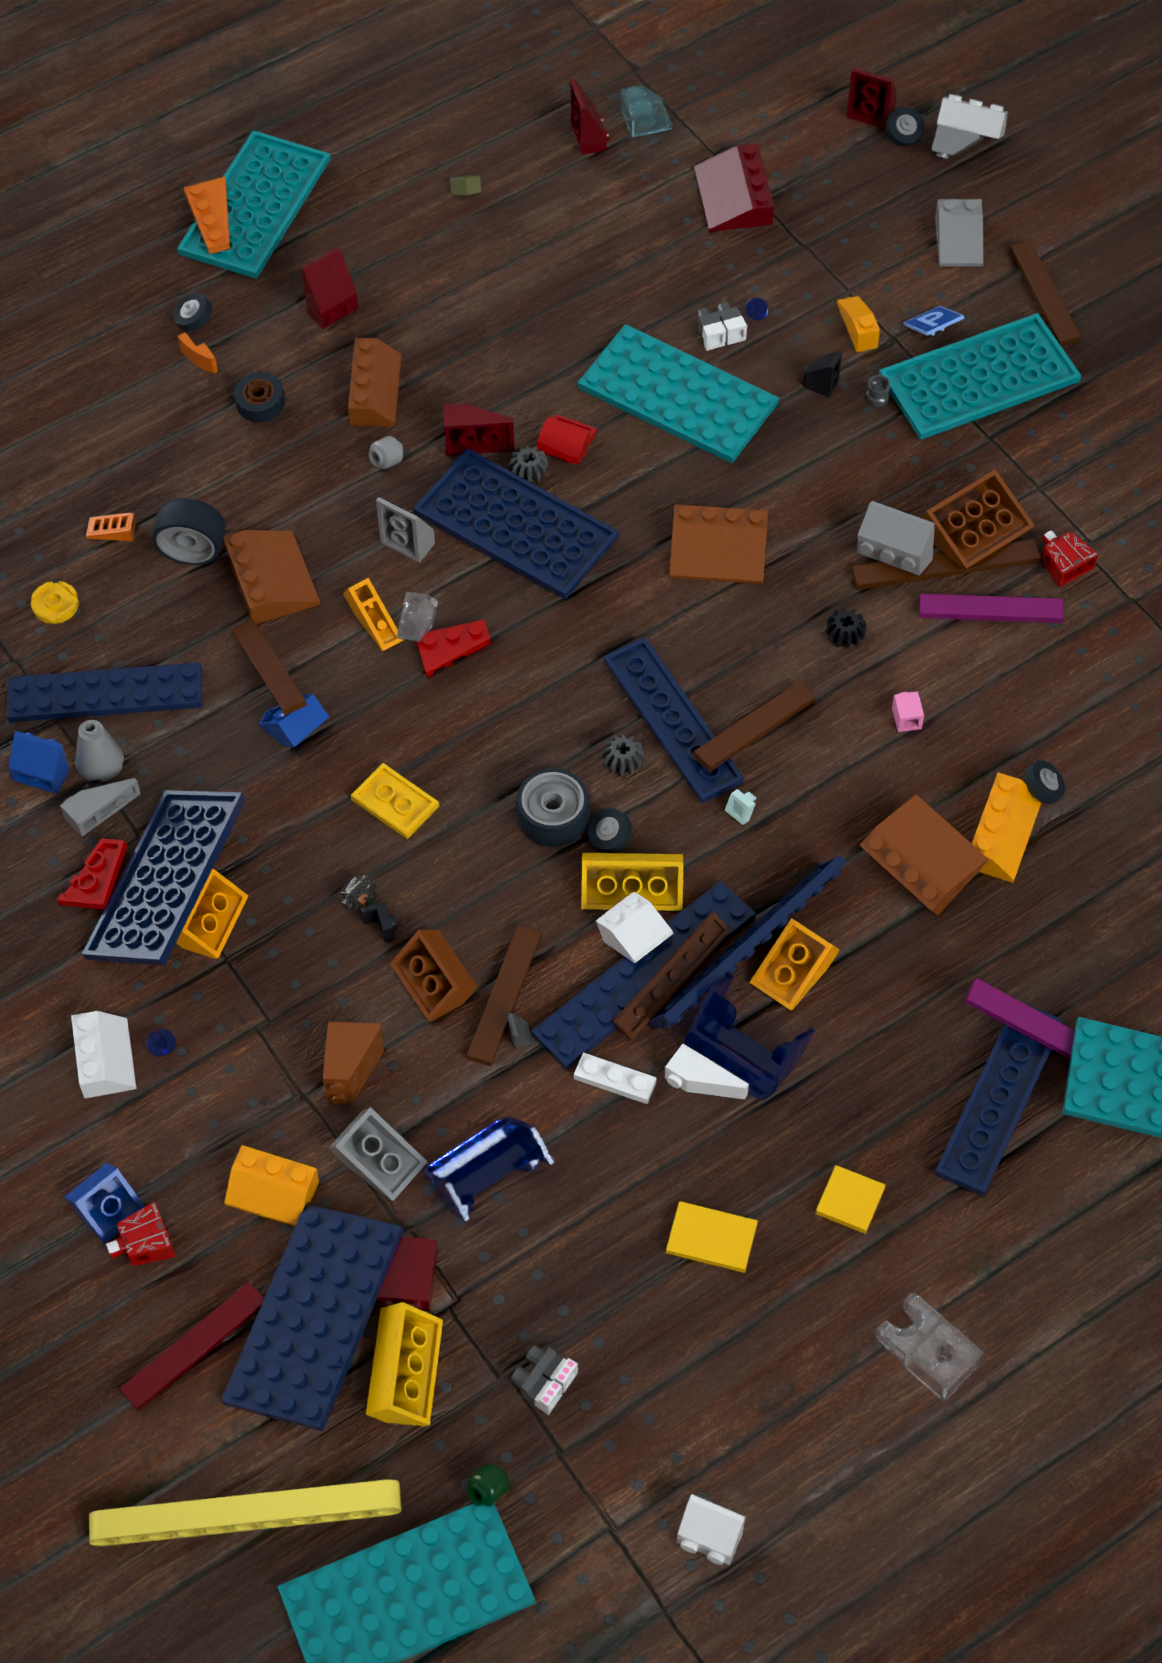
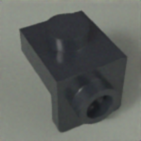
(379, 912)

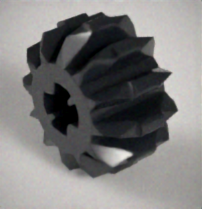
(846, 628)

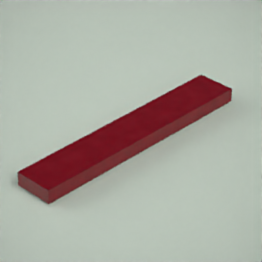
(192, 1346)

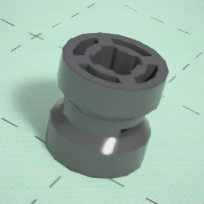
(878, 390)

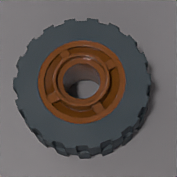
(259, 396)

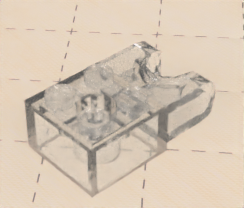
(926, 1342)

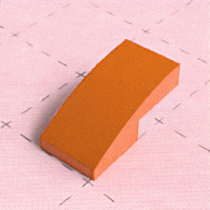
(198, 355)

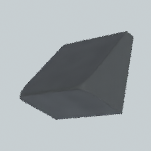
(519, 1031)

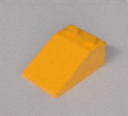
(794, 964)

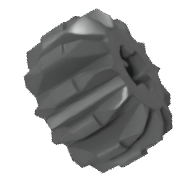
(529, 463)
(623, 754)

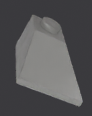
(953, 141)

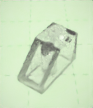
(416, 616)

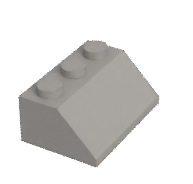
(896, 538)

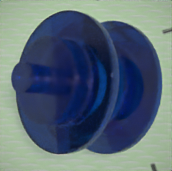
(757, 308)
(161, 1042)

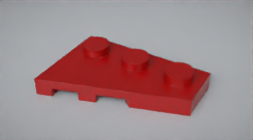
(447, 644)
(97, 878)

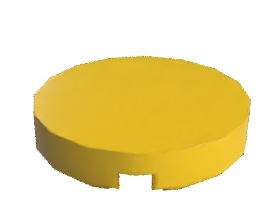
(54, 602)

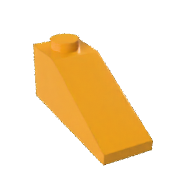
(859, 323)
(372, 614)

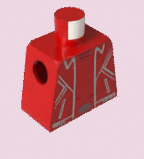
(1067, 557)
(142, 1237)

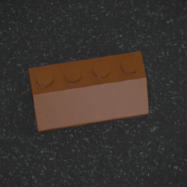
(374, 384)

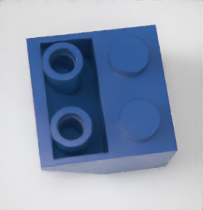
(296, 726)
(38, 762)

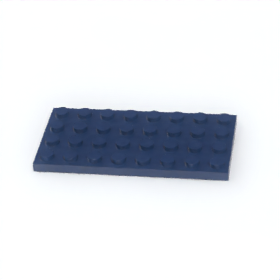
(516, 523)
(164, 877)
(313, 1317)

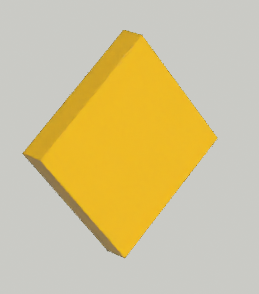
(850, 1199)

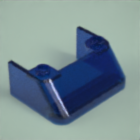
(735, 1051)
(485, 1160)

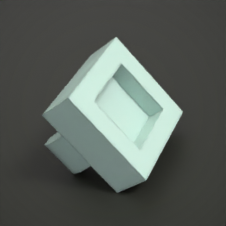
(740, 806)

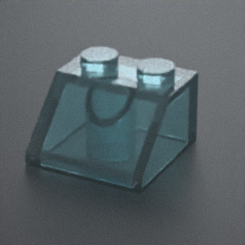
(644, 111)

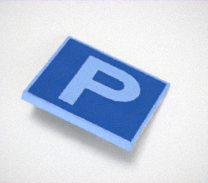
(933, 320)

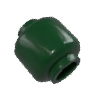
(488, 1485)

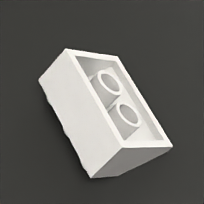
(972, 116)
(103, 1053)

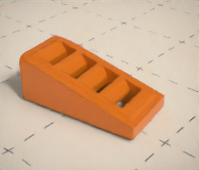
(125, 533)

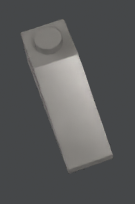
(95, 805)

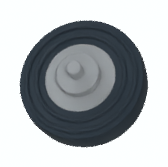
(905, 126)
(192, 312)
(1044, 782)
(609, 830)

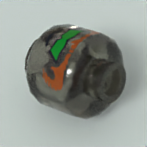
(358, 893)

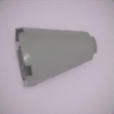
(97, 753)

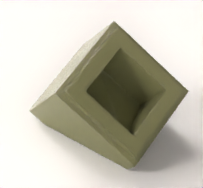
(465, 185)

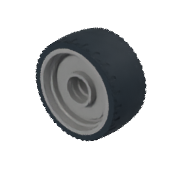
(188, 531)
(552, 807)

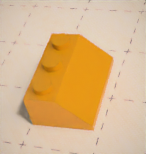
(212, 916)
(270, 1185)

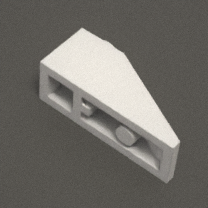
(700, 1075)

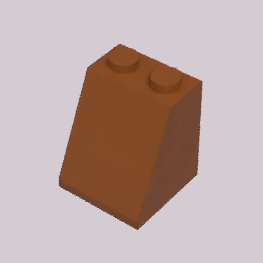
(350, 1058)

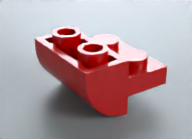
(565, 438)

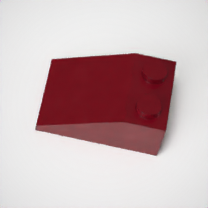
(870, 98)
(586, 122)
(328, 289)
(477, 430)

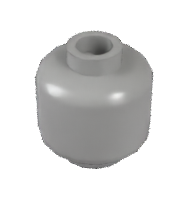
(386, 452)

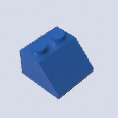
(104, 1201)

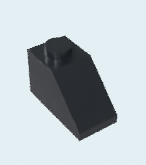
(824, 374)

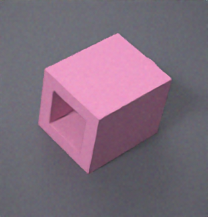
(907, 711)

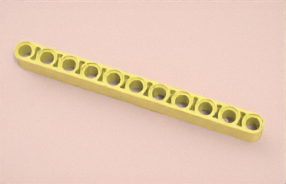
(244, 1512)

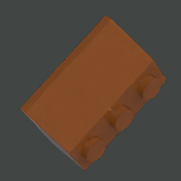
(433, 974)

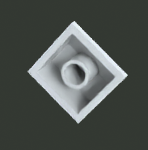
(633, 927)
(710, 1530)

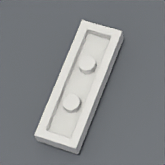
(615, 1078)

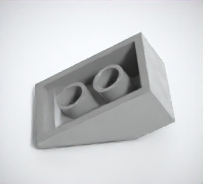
(959, 232)
(403, 531)
(377, 1154)

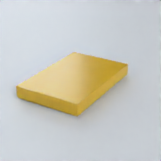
(394, 800)
(711, 1237)

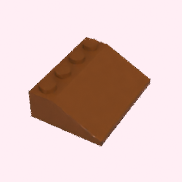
(977, 520)
(718, 544)
(270, 573)
(924, 853)

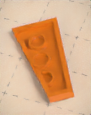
(210, 211)

